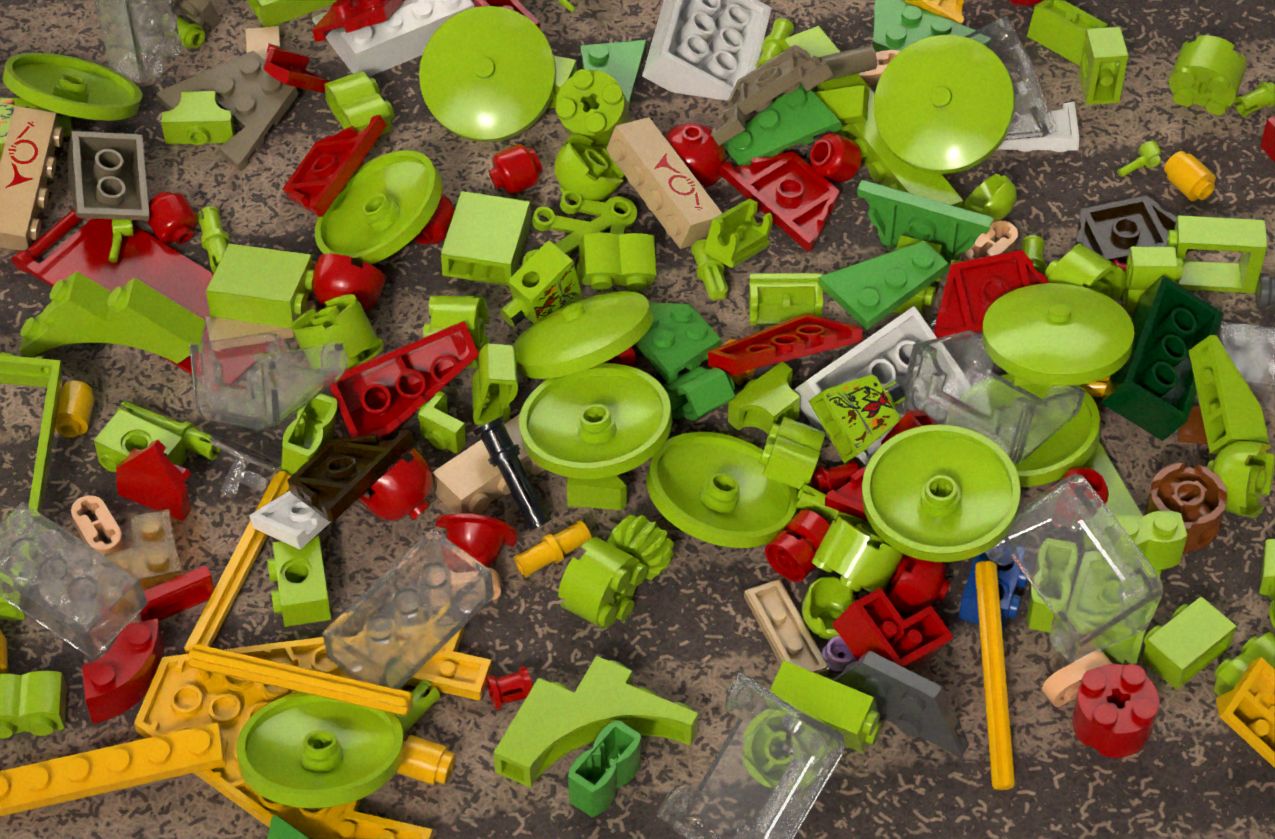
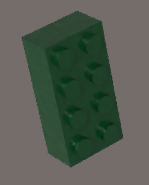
(1158, 380)

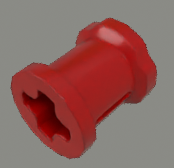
(508, 687)

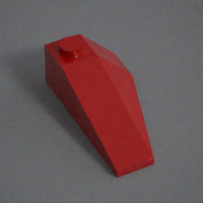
(395, 385)

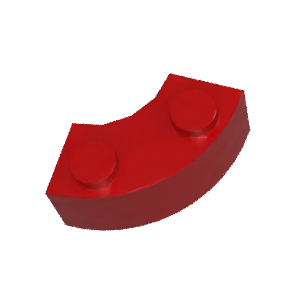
(124, 672)

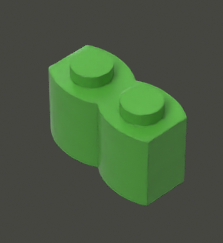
(699, 392)
(604, 768)

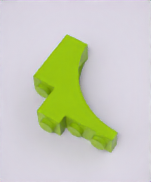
(126, 316)
(562, 720)

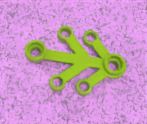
(607, 219)

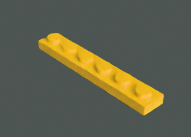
(111, 768)

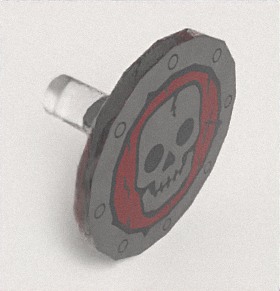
(238, 471)

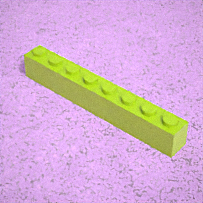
(876, 155)

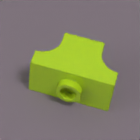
(197, 120)
(765, 400)

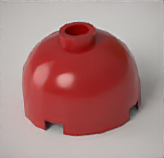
(698, 151)
(338, 277)
(401, 490)
(917, 584)

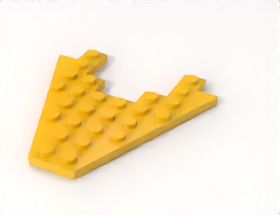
(194, 697)

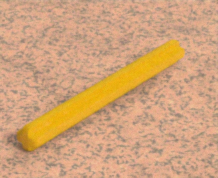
(235, 572)
(994, 676)
(301, 679)

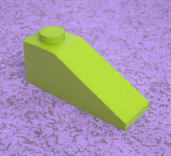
(1225, 399)

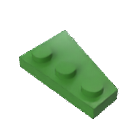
(618, 60)
(783, 124)
(884, 282)

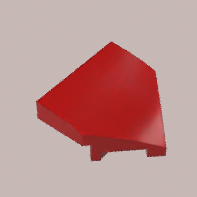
(291, 69)
(154, 481)

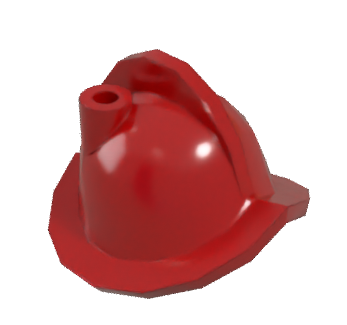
(477, 535)

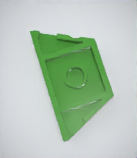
(902, 24)
(921, 218)
(677, 339)

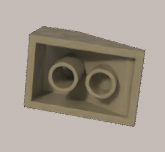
(108, 176)

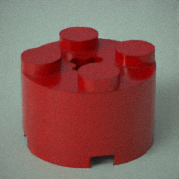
(1115, 709)

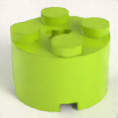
(1207, 74)
(581, 96)
(1089, 270)
(451, 310)
(339, 322)
(856, 554)
(601, 583)

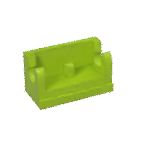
(1062, 28)
(737, 235)
(783, 297)

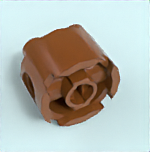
(1194, 494)

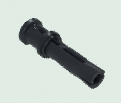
(508, 451)

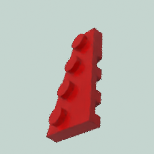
(784, 342)

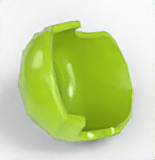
(993, 197)
(823, 602)

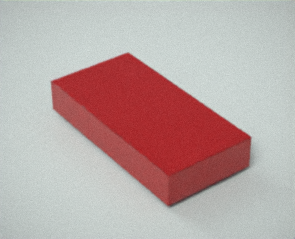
(177, 595)

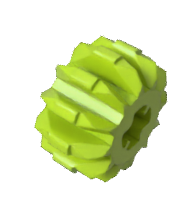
(644, 542)

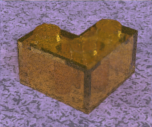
(155, 553)

